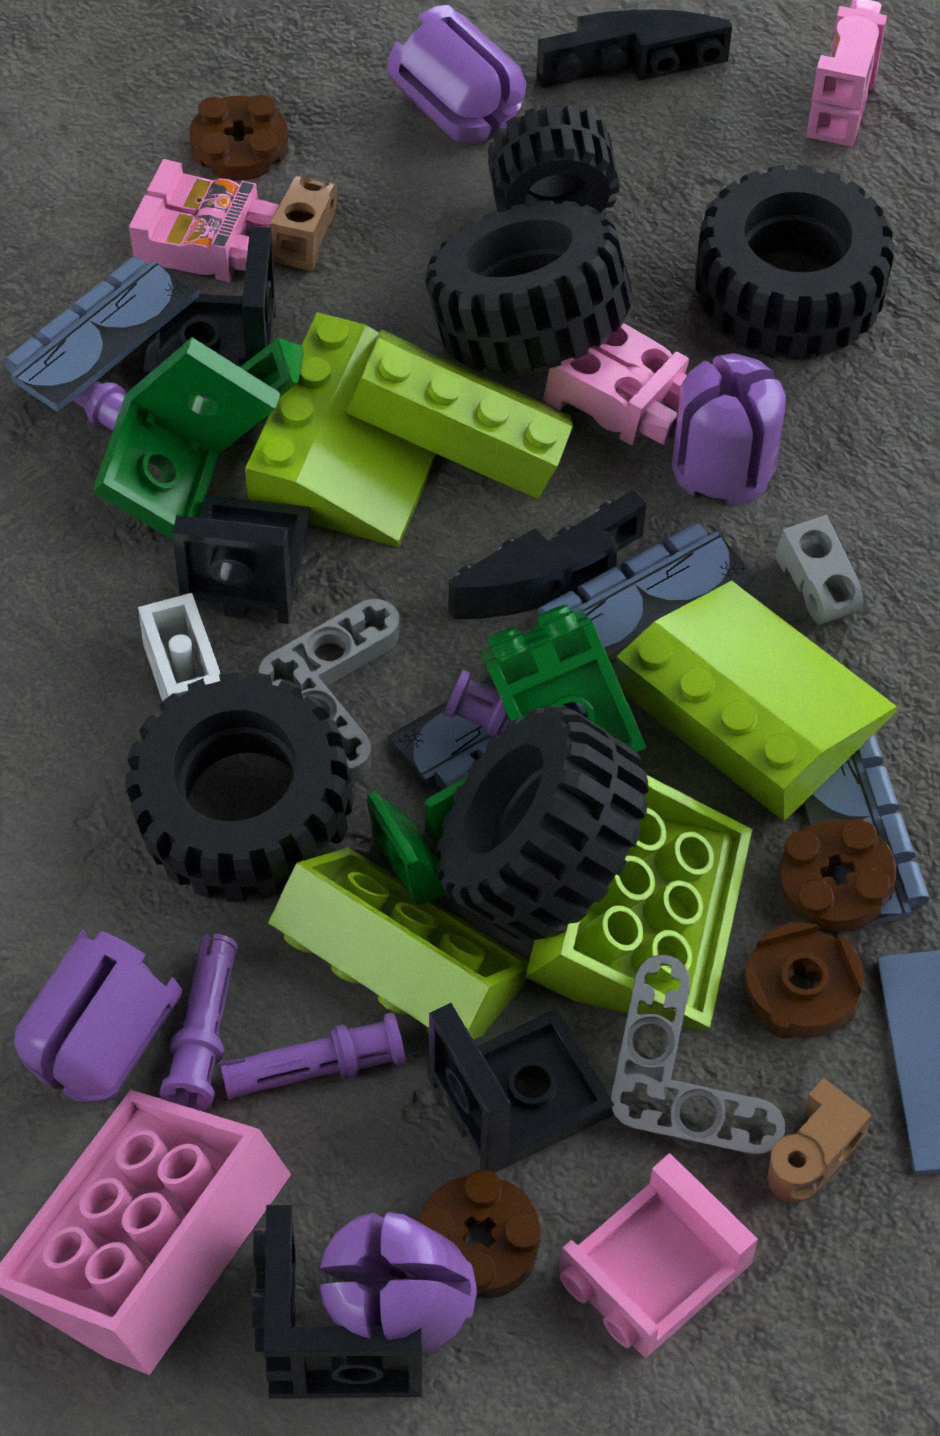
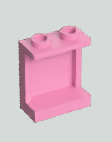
(658, 1258)

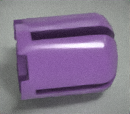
(457, 76)
(728, 429)
(94, 1018)
(374, 1261)

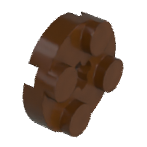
(221, 119)
(843, 844)
(798, 1011)
(499, 1205)

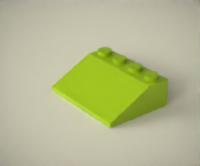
(330, 461)
(751, 696)
(667, 901)

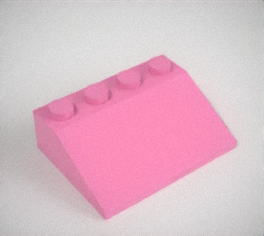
(142, 1227)

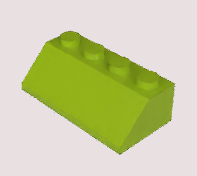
(460, 415)
(398, 949)

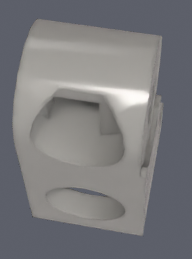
(820, 570)

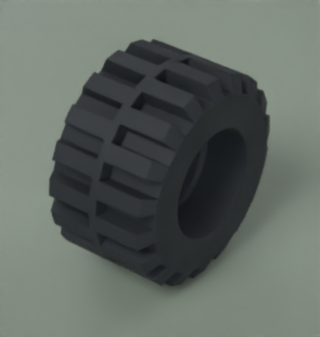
(553, 158)

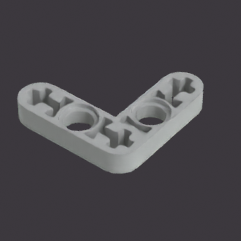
(315, 675)
(658, 1072)

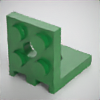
(178, 433)
(556, 666)

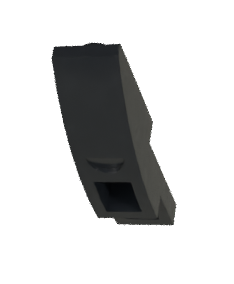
(641, 39)
(535, 571)

